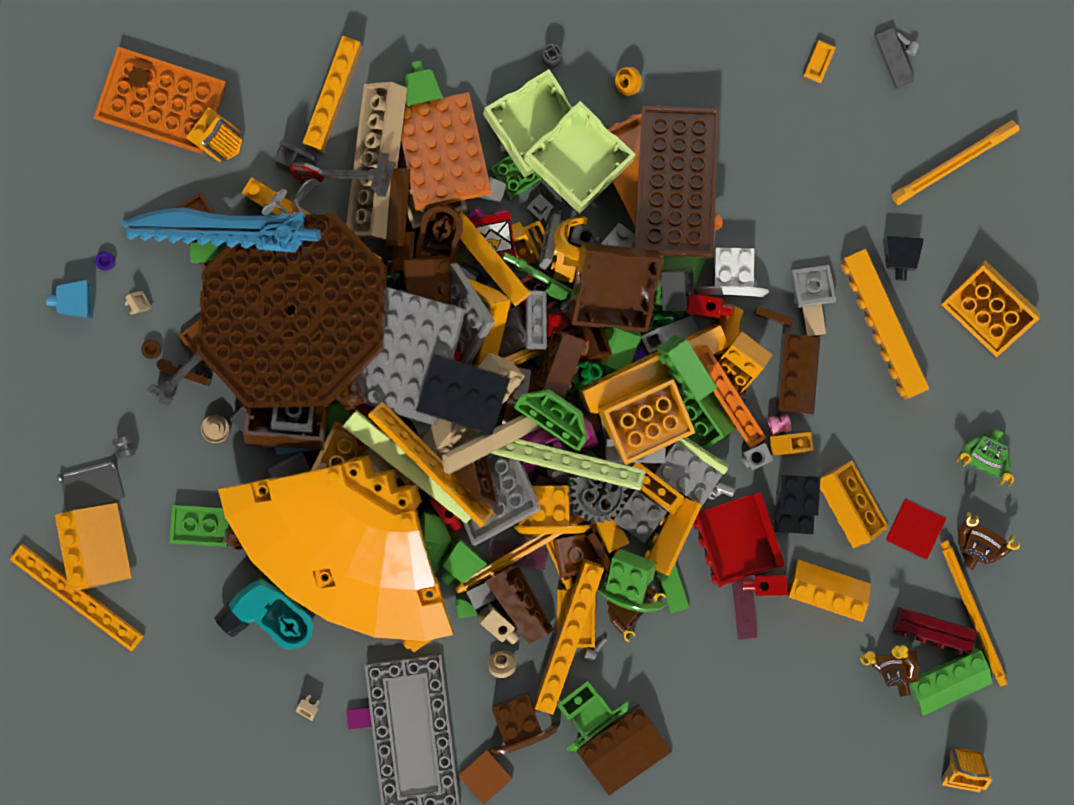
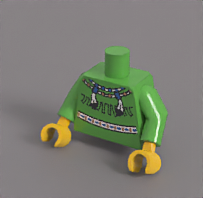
(988, 456)

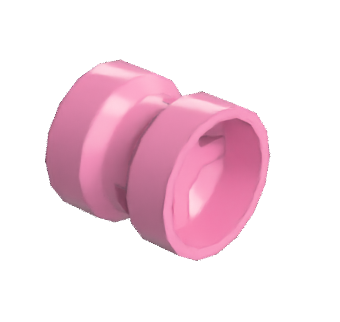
(779, 424)

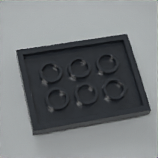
(463, 394)

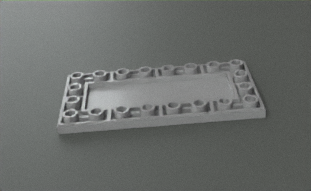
(412, 731)

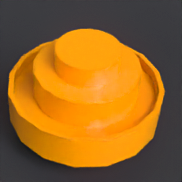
(628, 81)

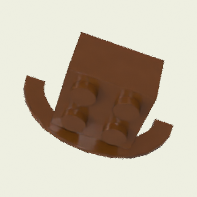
(519, 724)

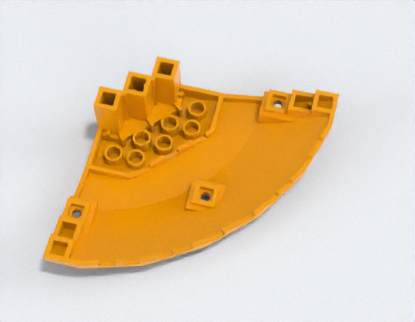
(353, 532)

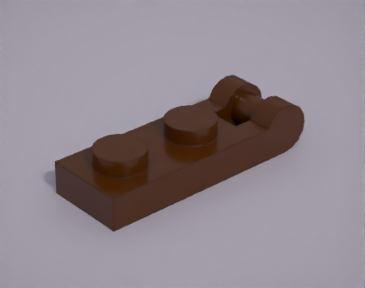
(199, 377)

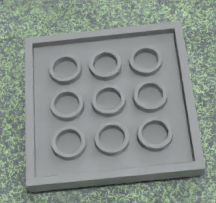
(476, 319)
(514, 498)

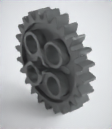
(611, 498)

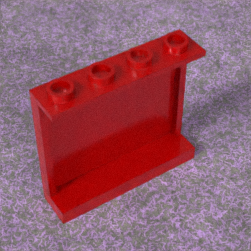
(738, 539)

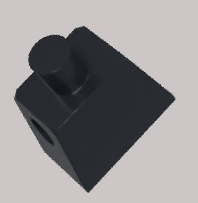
(902, 254)

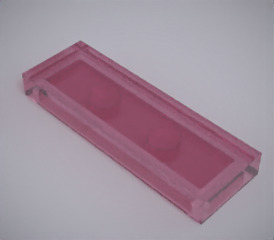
(535, 559)
(744, 611)

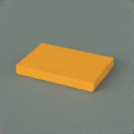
(587, 637)

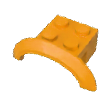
(565, 254)
(555, 512)

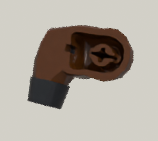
(440, 237)

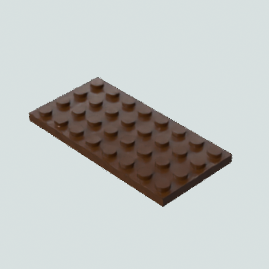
(677, 181)

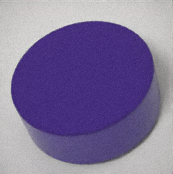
(105, 261)

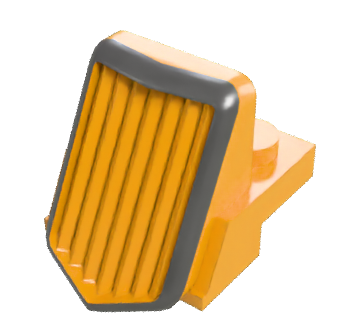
(216, 136)
(967, 770)

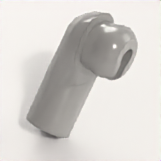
(721, 488)

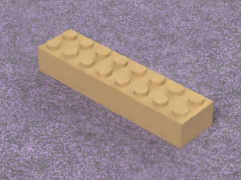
(377, 133)
(448, 435)

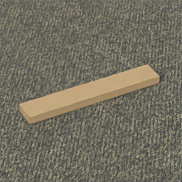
(487, 443)

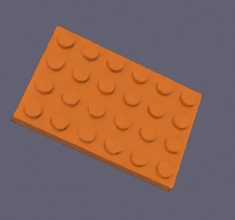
(165, 106)
(444, 152)

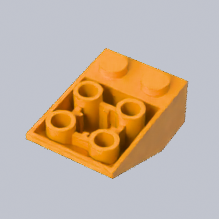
(743, 361)

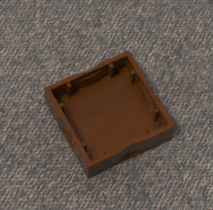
(615, 287)
(259, 430)

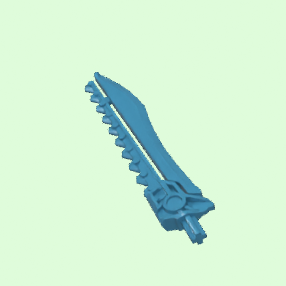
(275, 231)

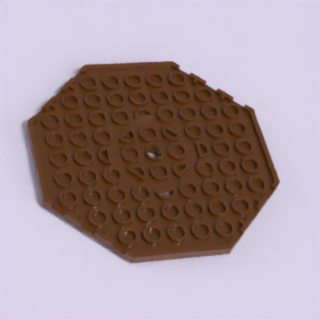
(303, 355)

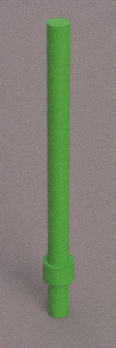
(522, 265)

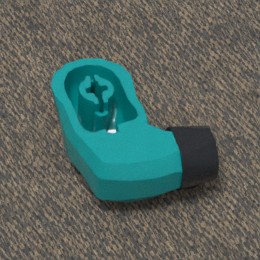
(271, 610)

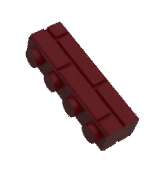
(935, 630)

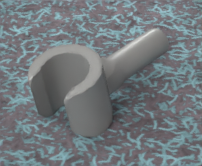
(912, 46)
(591, 654)

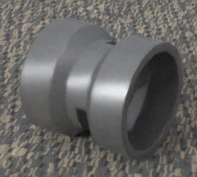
(554, 58)
(123, 447)

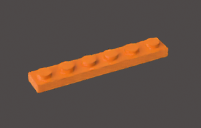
(731, 400)

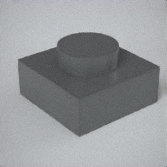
(540, 206)

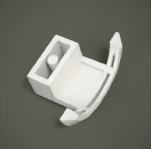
(733, 274)

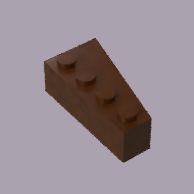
(520, 603)

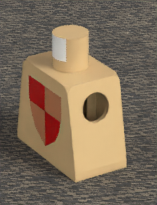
(492, 619)

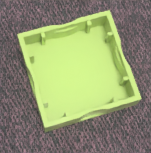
(527, 116)
(579, 157)

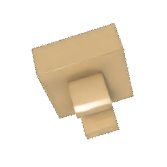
(137, 302)
(307, 709)

